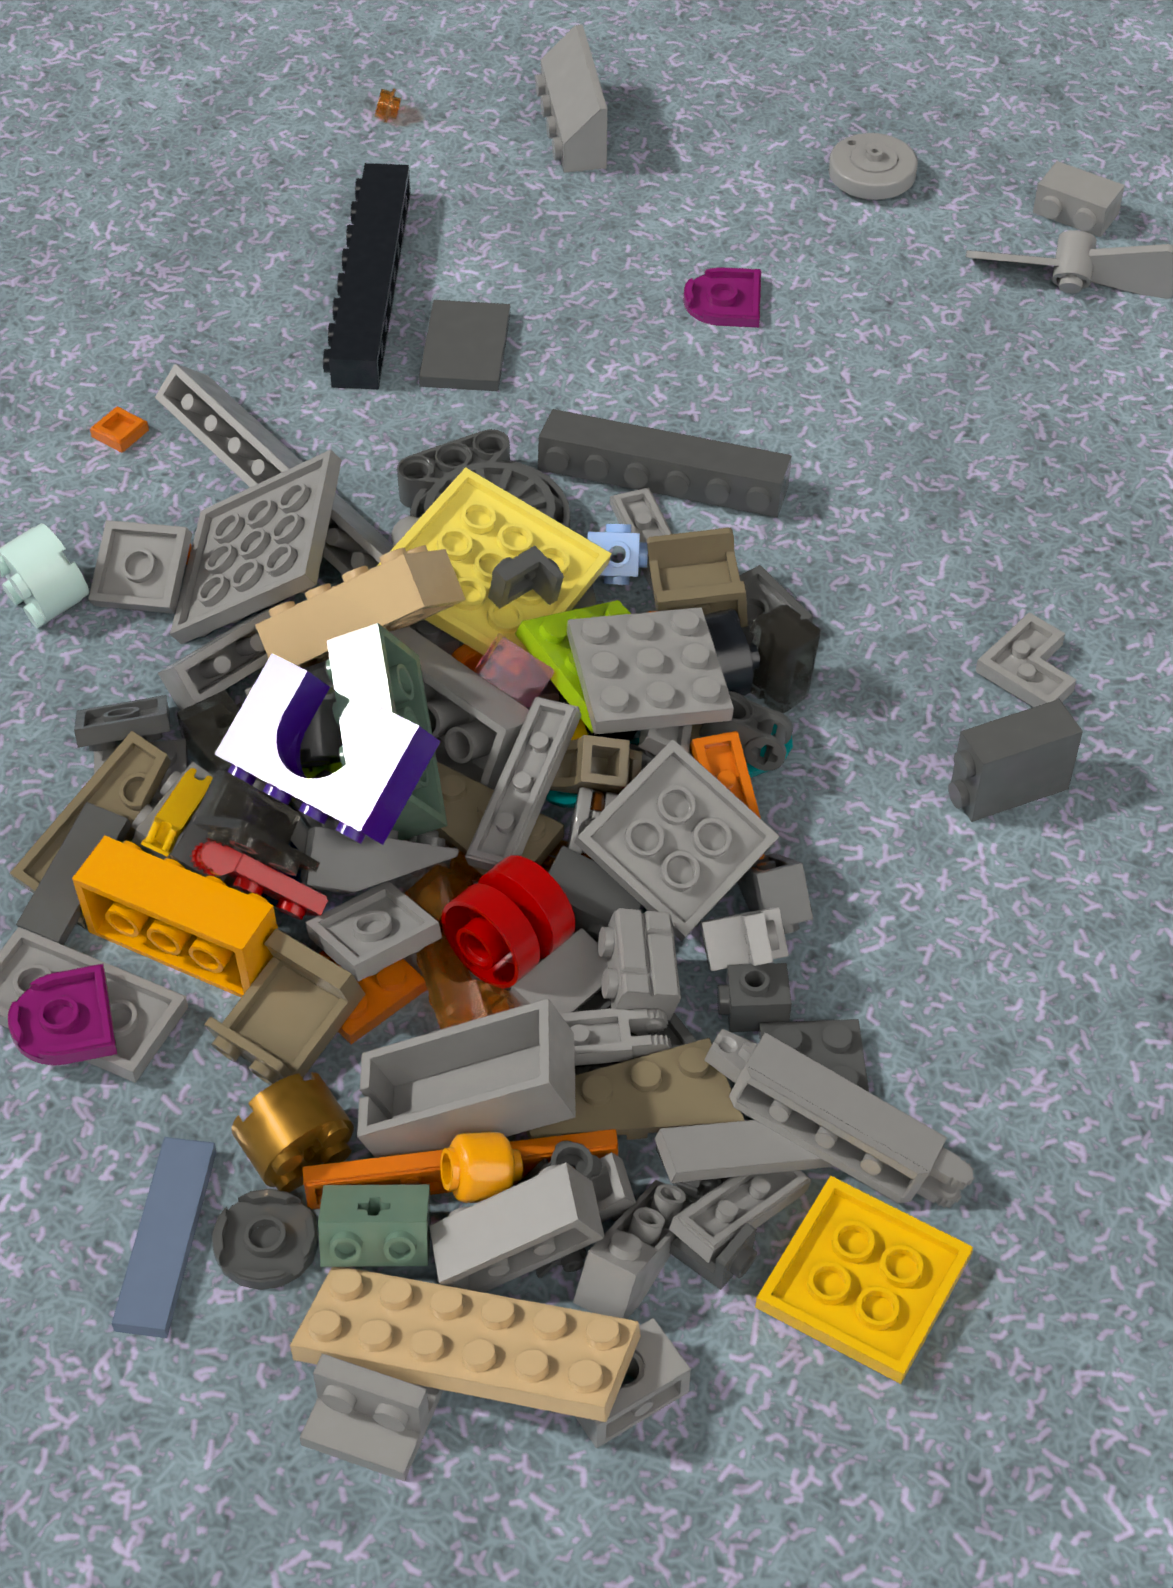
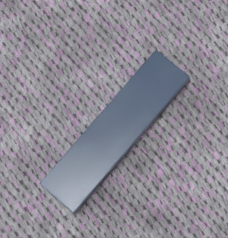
(164, 1238)

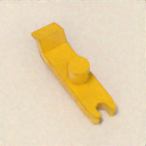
(176, 813)

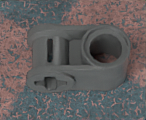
(754, 728)

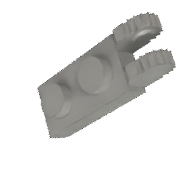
(606, 1034)

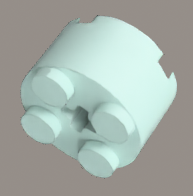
(40, 575)

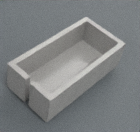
(469, 1078)

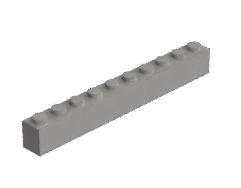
(259, 455)

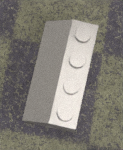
(573, 104)

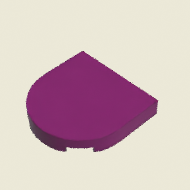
(725, 297)
(64, 1018)

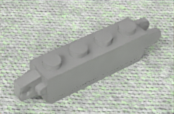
(838, 1120)

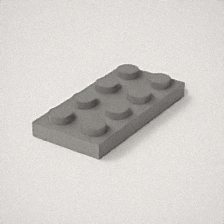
(140, 1009)

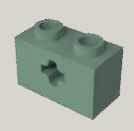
(374, 1225)

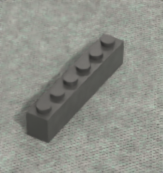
(664, 462)

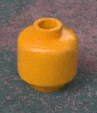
(479, 1166)

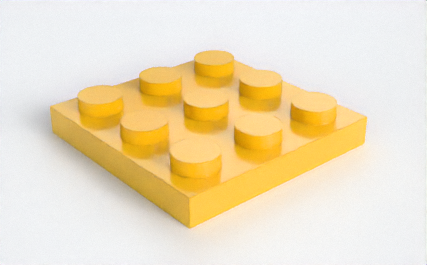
(864, 1278)

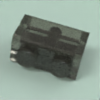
(786, 657)

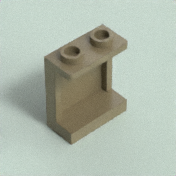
(696, 572)
(287, 1011)

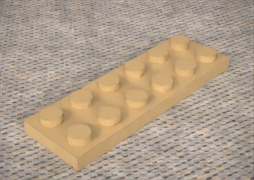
(470, 1342)

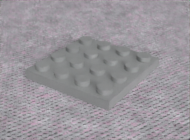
(257, 548)

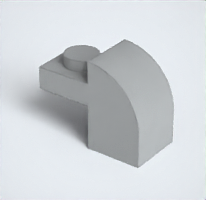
(744, 939)

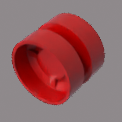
(508, 921)

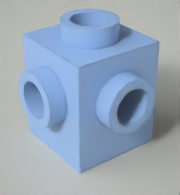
(635, 551)

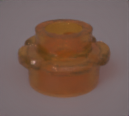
(387, 105)

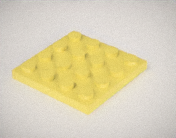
(480, 529)

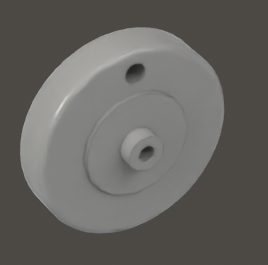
(873, 166)

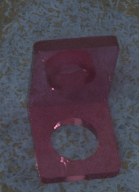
(514, 670)

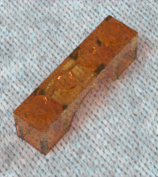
(448, 981)

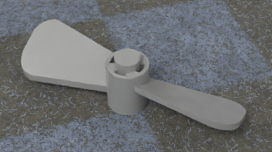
(1077, 263)

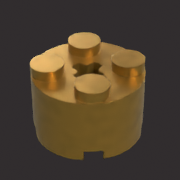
(292, 1128)

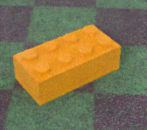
(175, 915)

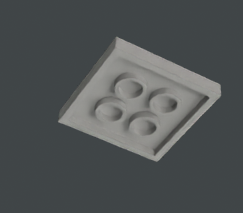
(649, 670)
(676, 838)

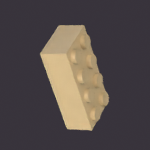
(393, 594)

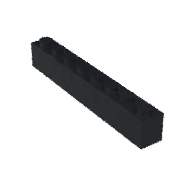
(369, 277)

